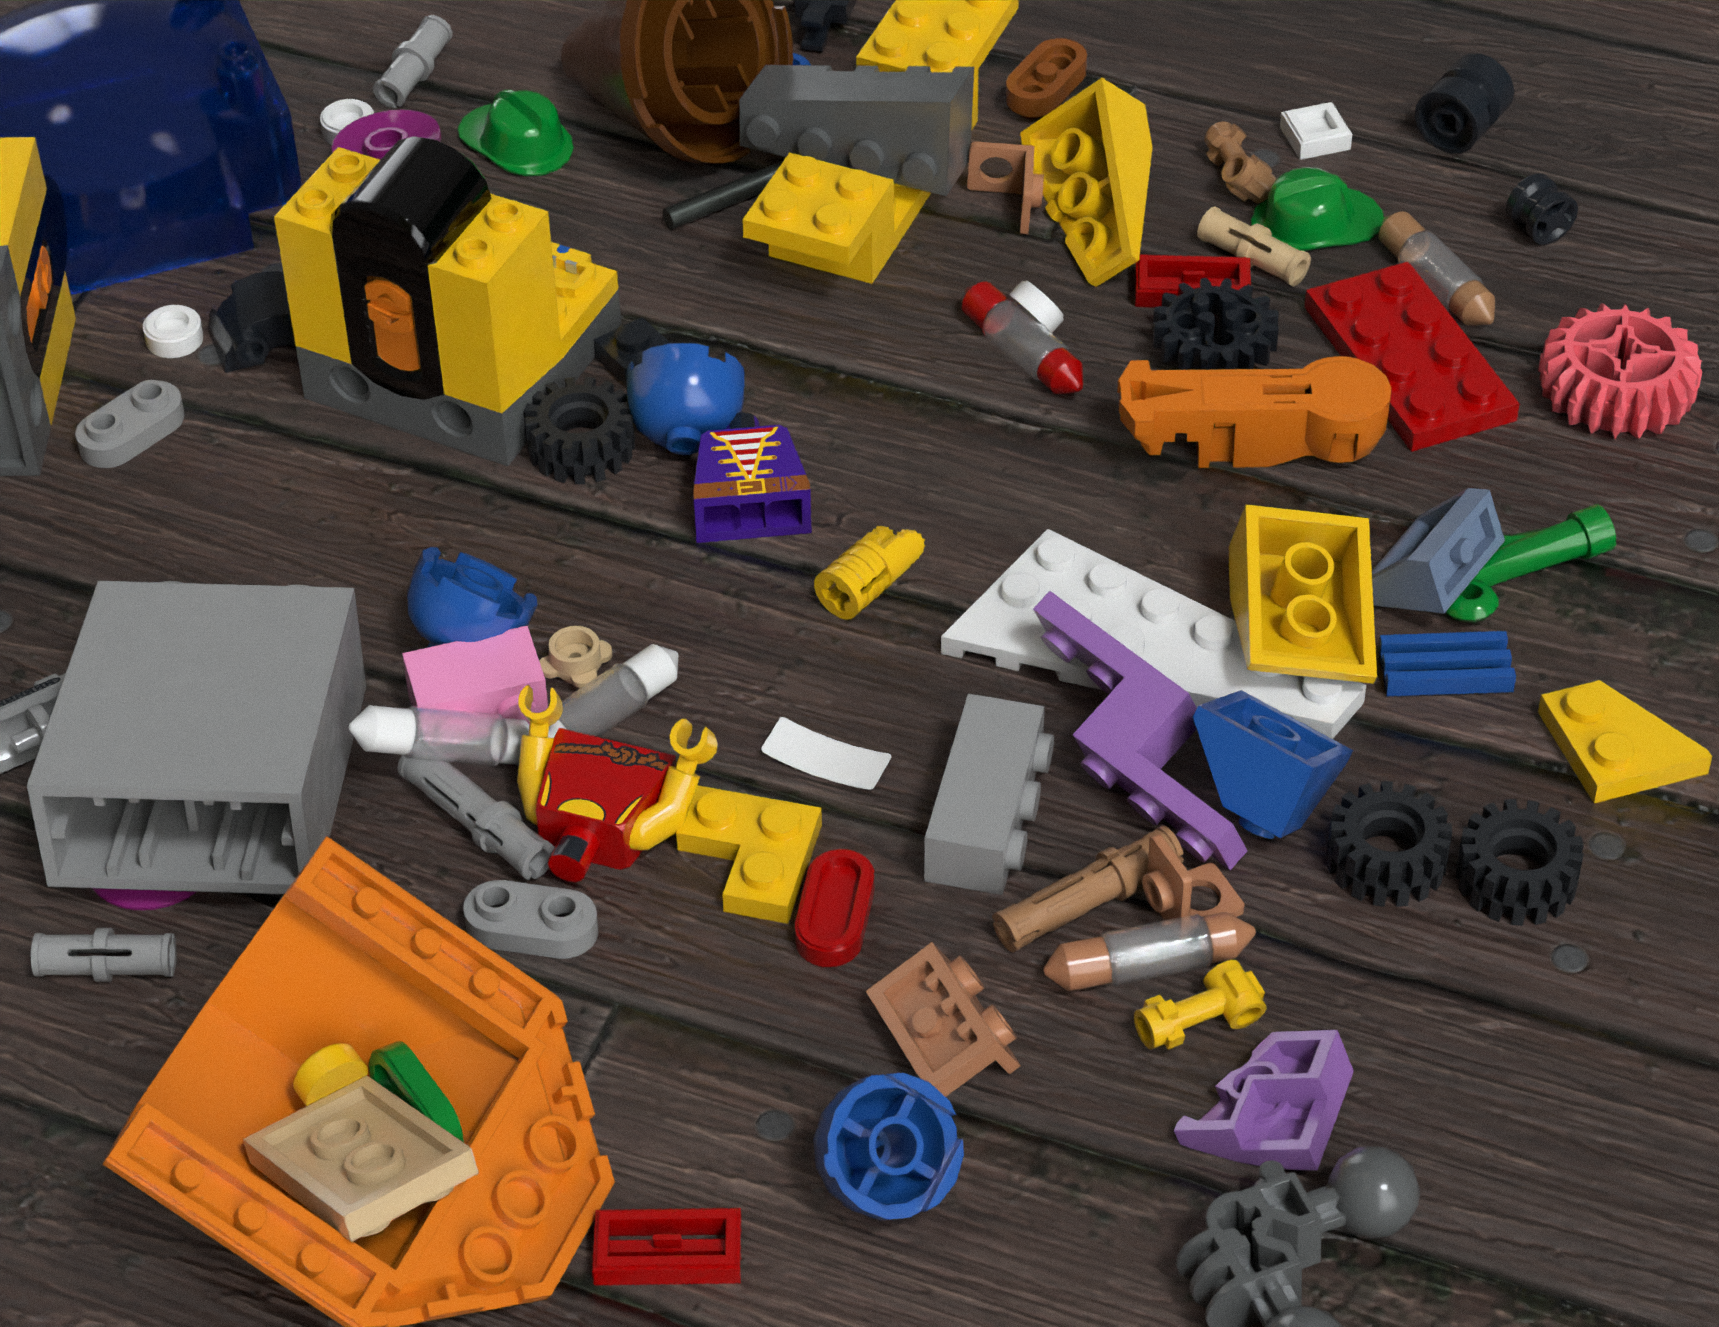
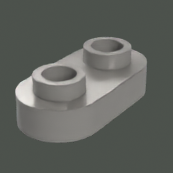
(130, 424)
(525, 921)

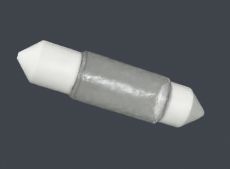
(618, 692)
(440, 734)

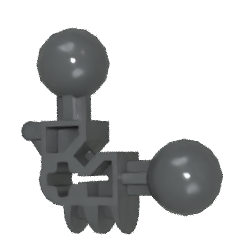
(1282, 1225)

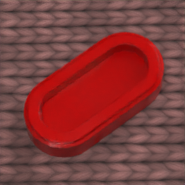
(834, 908)

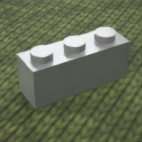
(987, 795)

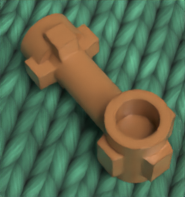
(1244, 175)

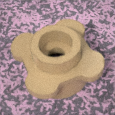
(575, 655)

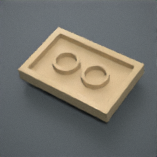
(361, 1158)

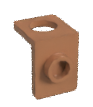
(1018, 181)
(1170, 884)

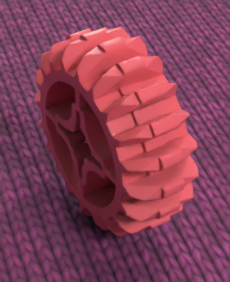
(1620, 371)

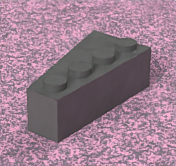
(884, 123)

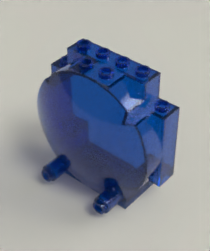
(150, 127)

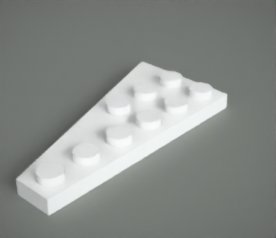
(1158, 624)

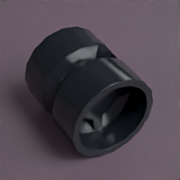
(1464, 103)

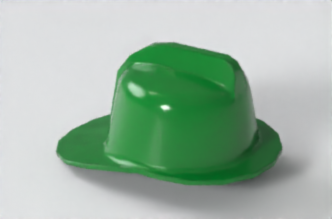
(518, 133)
(1317, 211)

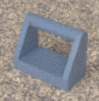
(1439, 554)

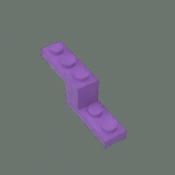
(1137, 732)

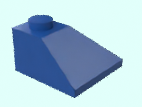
(1266, 762)

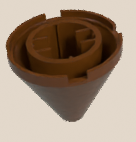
(679, 67)

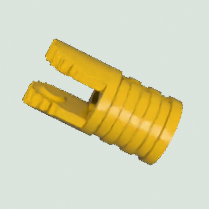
(867, 570)

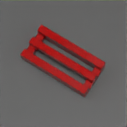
(1165, 272)
(667, 1256)

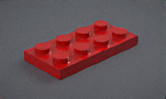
(1434, 370)

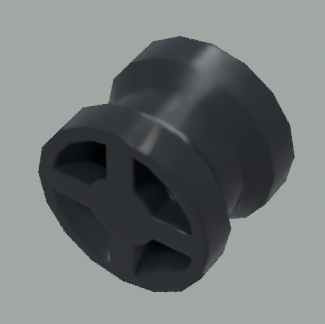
(1541, 208)

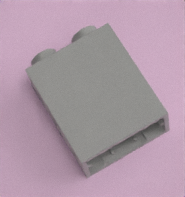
(198, 737)

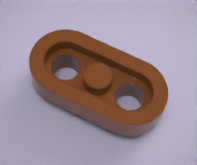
(1046, 77)

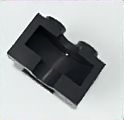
(252, 321)

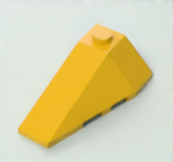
(1096, 175)

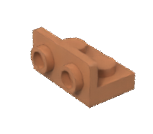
(940, 1020)

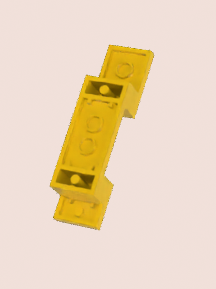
(843, 215)

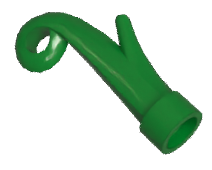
(1582, 535)

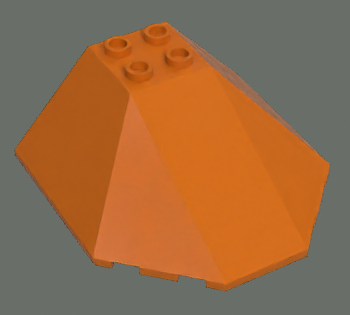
(368, 968)

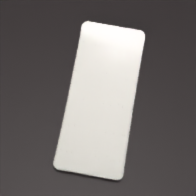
(824, 756)

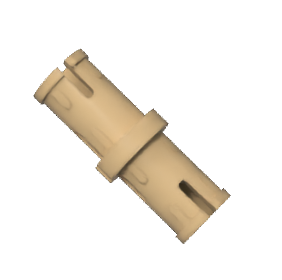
(1255, 243)

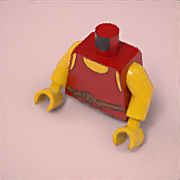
(600, 795)

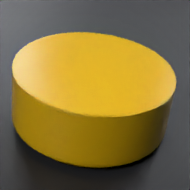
(328, 1072)

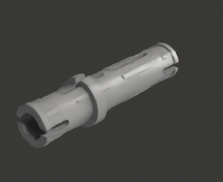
(492, 823)

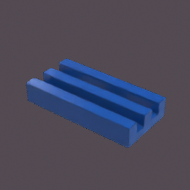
(1446, 663)

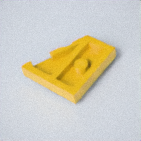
(1618, 743)

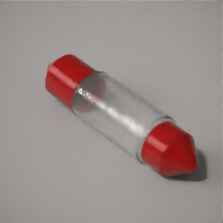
(1023, 338)

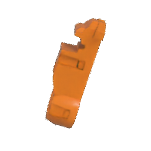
(1259, 415)

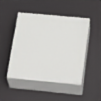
(1315, 130)

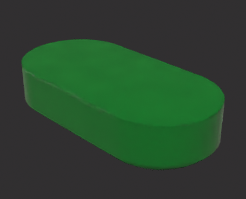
(404, 1075)

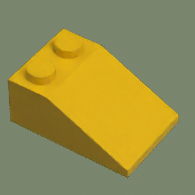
(1304, 593)

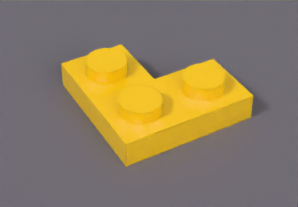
(765, 840)

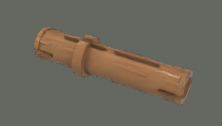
(1111, 876)

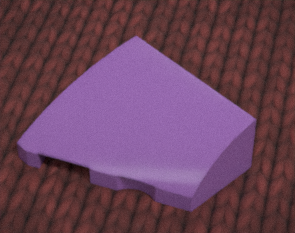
(1276, 1103)

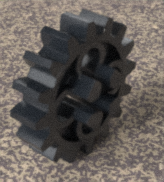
(1187, 323)

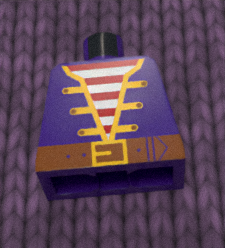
(749, 483)

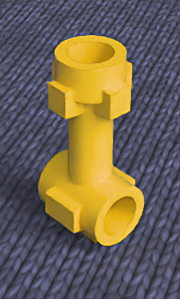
(1228, 993)

